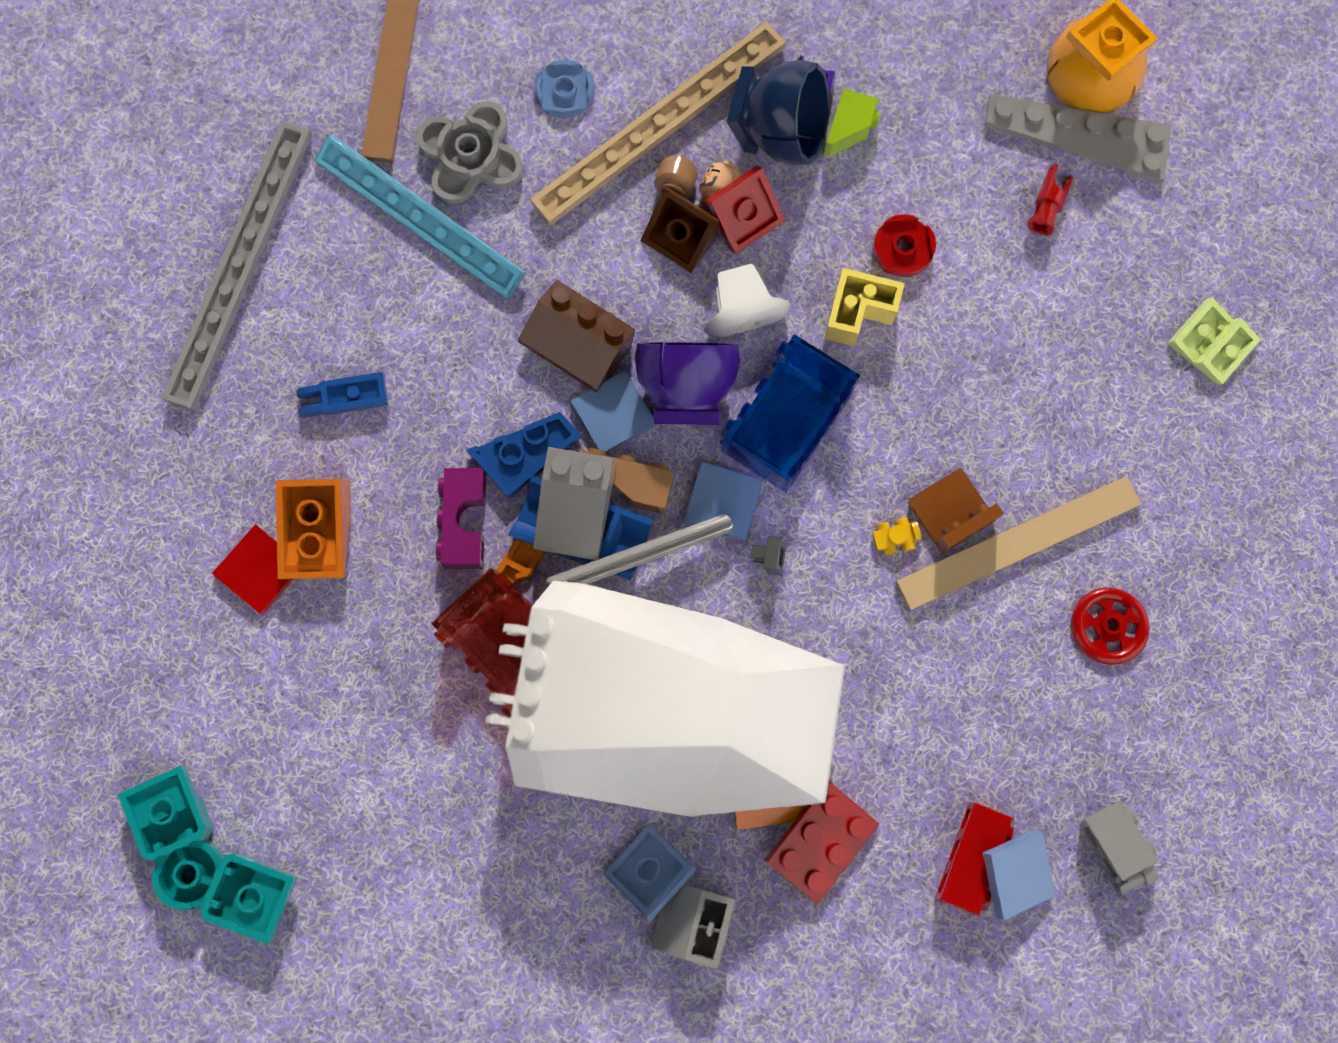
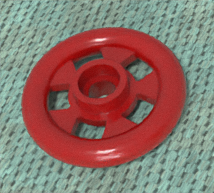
(1098, 649)

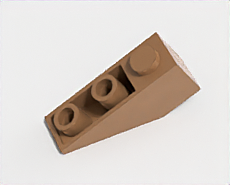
(641, 484)

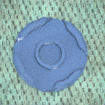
(565, 98)

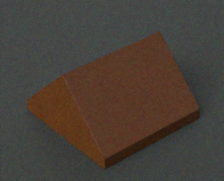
(680, 230)

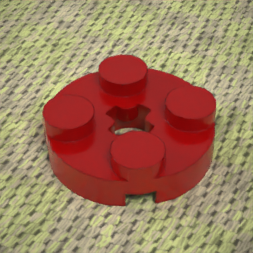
(914, 232)

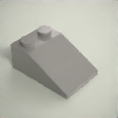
(573, 503)

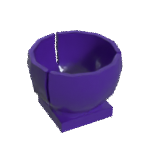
(687, 380)

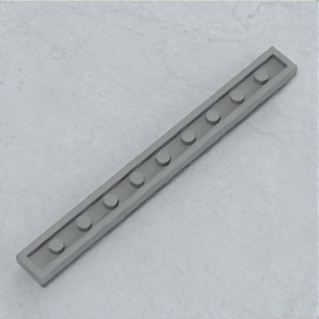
(237, 266)

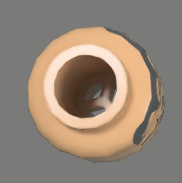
(717, 177)

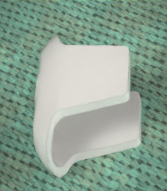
(744, 303)

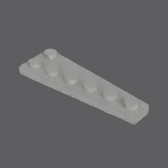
(1108, 139)

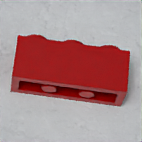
(965, 875)

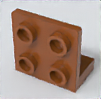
(953, 510)

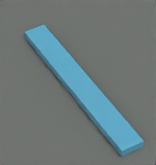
(420, 216)

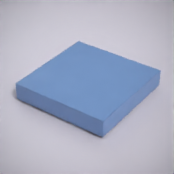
(614, 413)
(724, 492)
(649, 872)
(1019, 874)

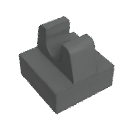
(771, 555)

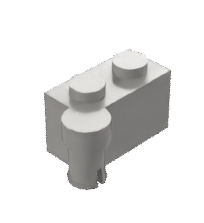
(1121, 847)

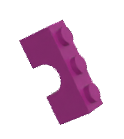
(460, 490)

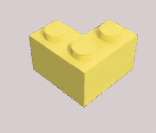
(861, 297)

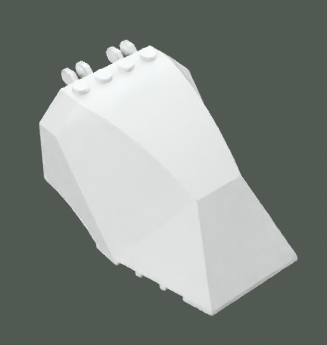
(665, 707)

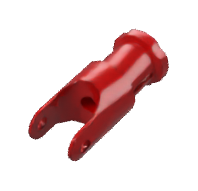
(1049, 202)

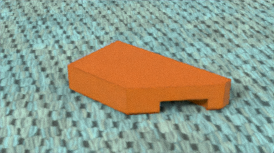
(520, 561)

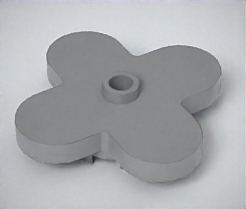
(462, 171)

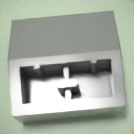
(694, 926)

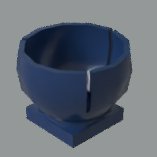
(778, 108)

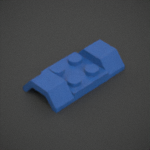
(621, 531)

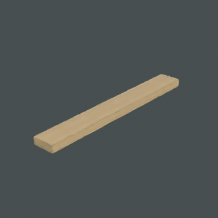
(1018, 543)

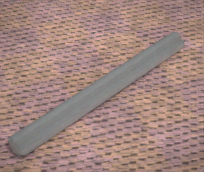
(646, 551)

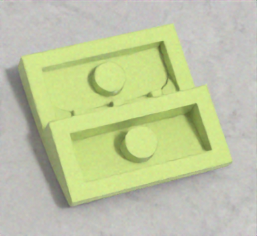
(1214, 341)

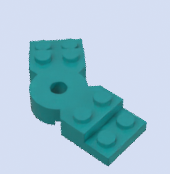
(175, 832)

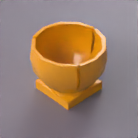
(1100, 59)

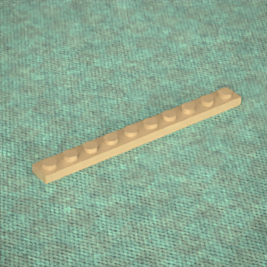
(656, 124)

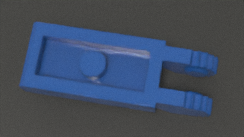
(345, 395)

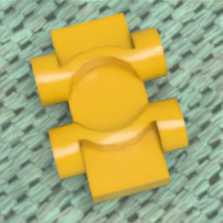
(901, 534)

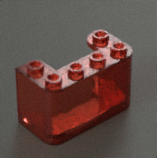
(477, 625)

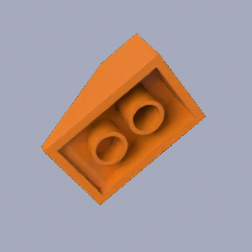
(312, 527)

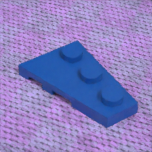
(522, 454)

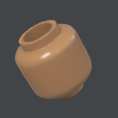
(677, 174)

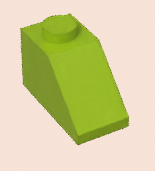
(852, 121)

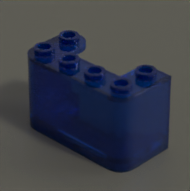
(789, 413)

